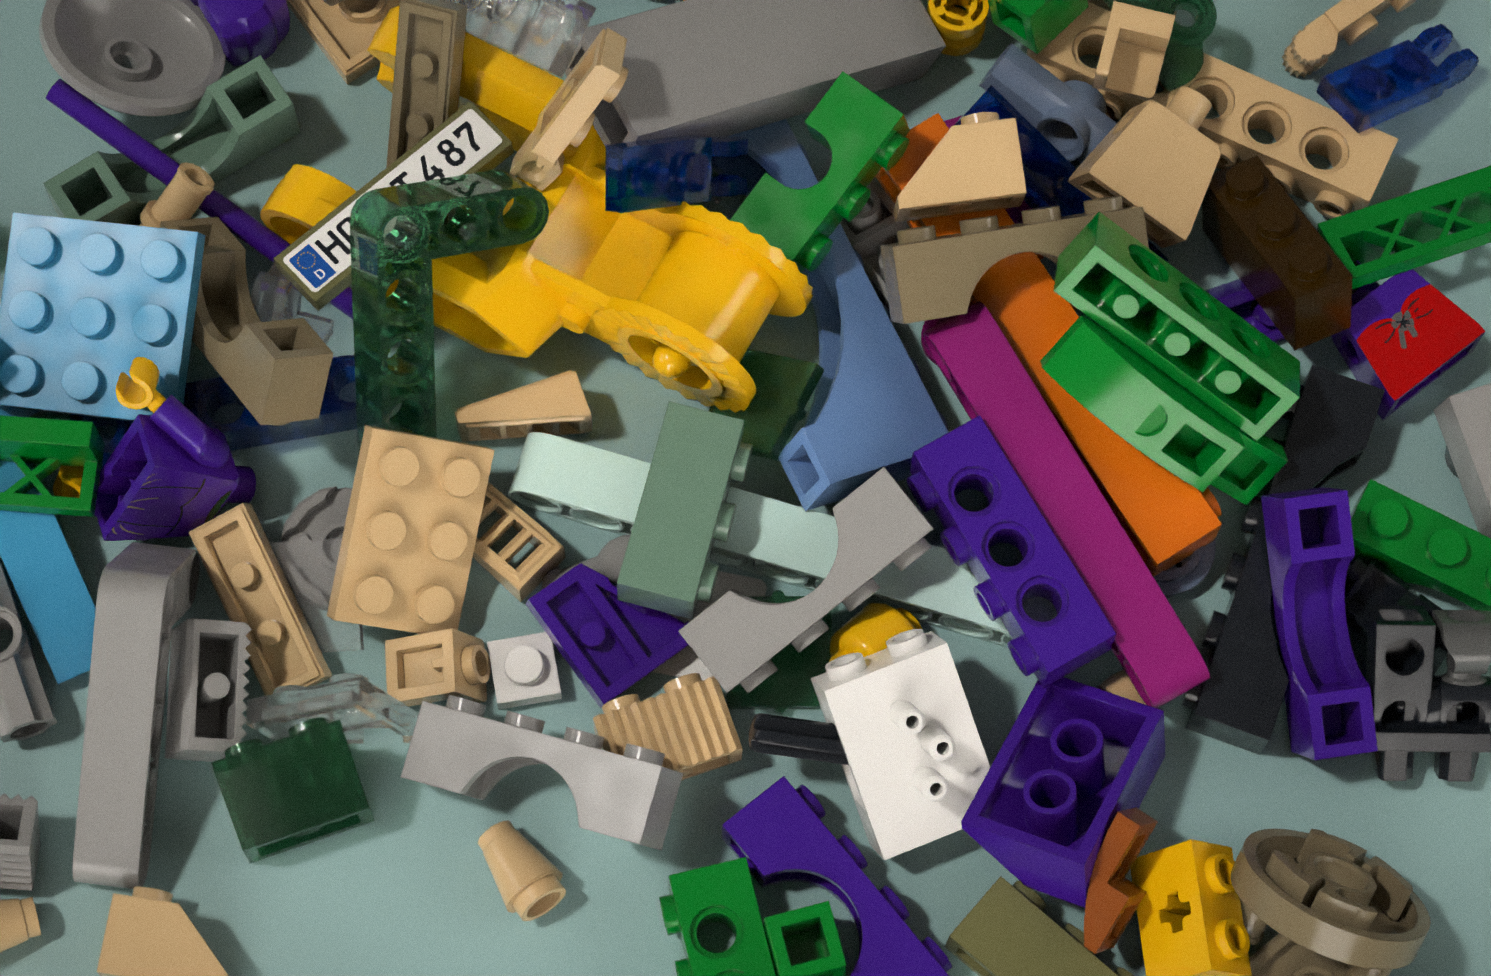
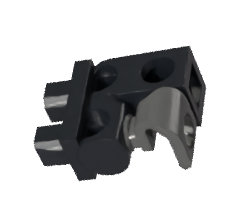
(1423, 709)

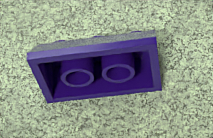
(1062, 781)

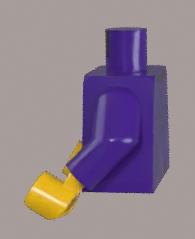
(165, 471)

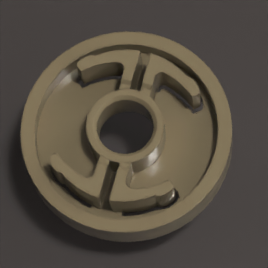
(1329, 899)

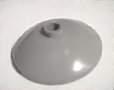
(133, 52)

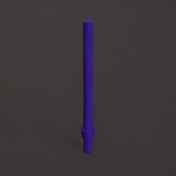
(165, 168)

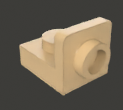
(437, 666)

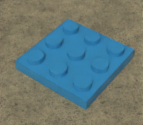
(89, 302)

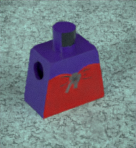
(1404, 337)

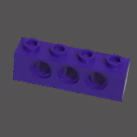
(975, 461)

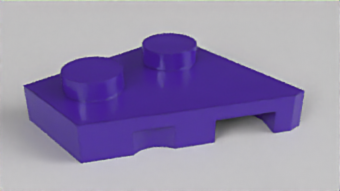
(601, 637)

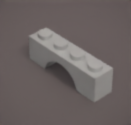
(743, 634)
(613, 793)

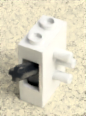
(900, 738)

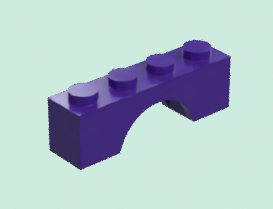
(1308, 564)
(789, 843)

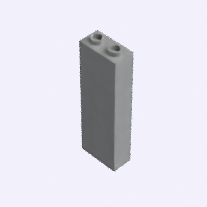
(754, 62)

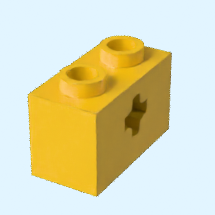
(1191, 912)

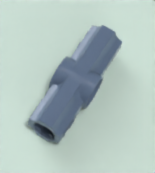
(1064, 112)

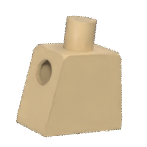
(1156, 164)

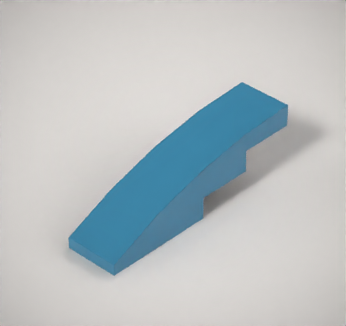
(47, 583)

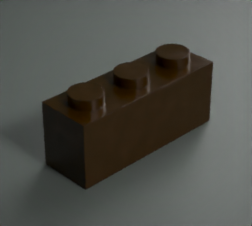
(1277, 253)

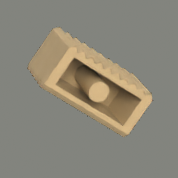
(684, 723)

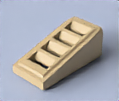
(545, 406)
(530, 572)

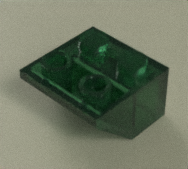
(292, 789)

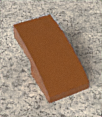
(1110, 895)

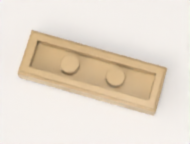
(259, 594)

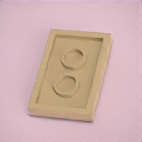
(410, 531)

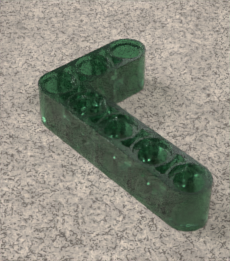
(408, 256)

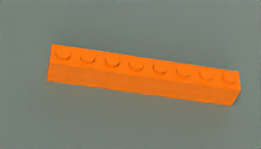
(1154, 507)

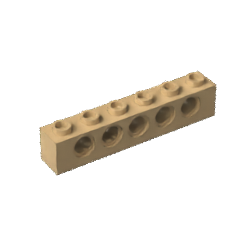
(1248, 104)

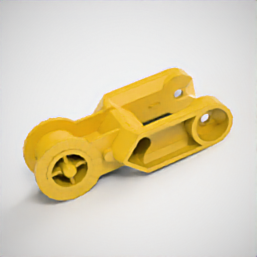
(658, 285)

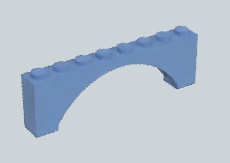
(871, 396)

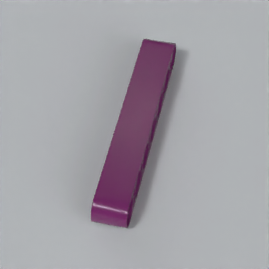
(996, 386)

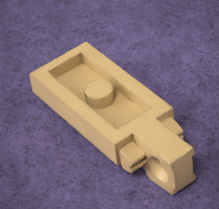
(570, 110)

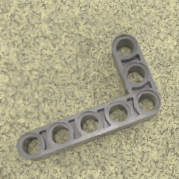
(134, 616)

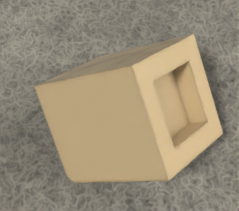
(1133, 51)

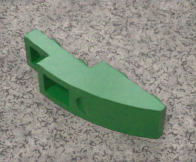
(1160, 414)

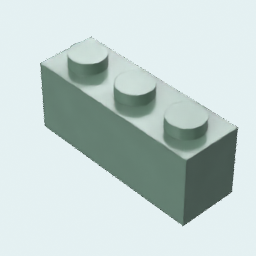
(684, 511)

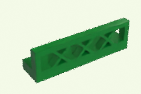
(1413, 228)
(50, 445)

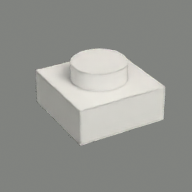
(524, 670)

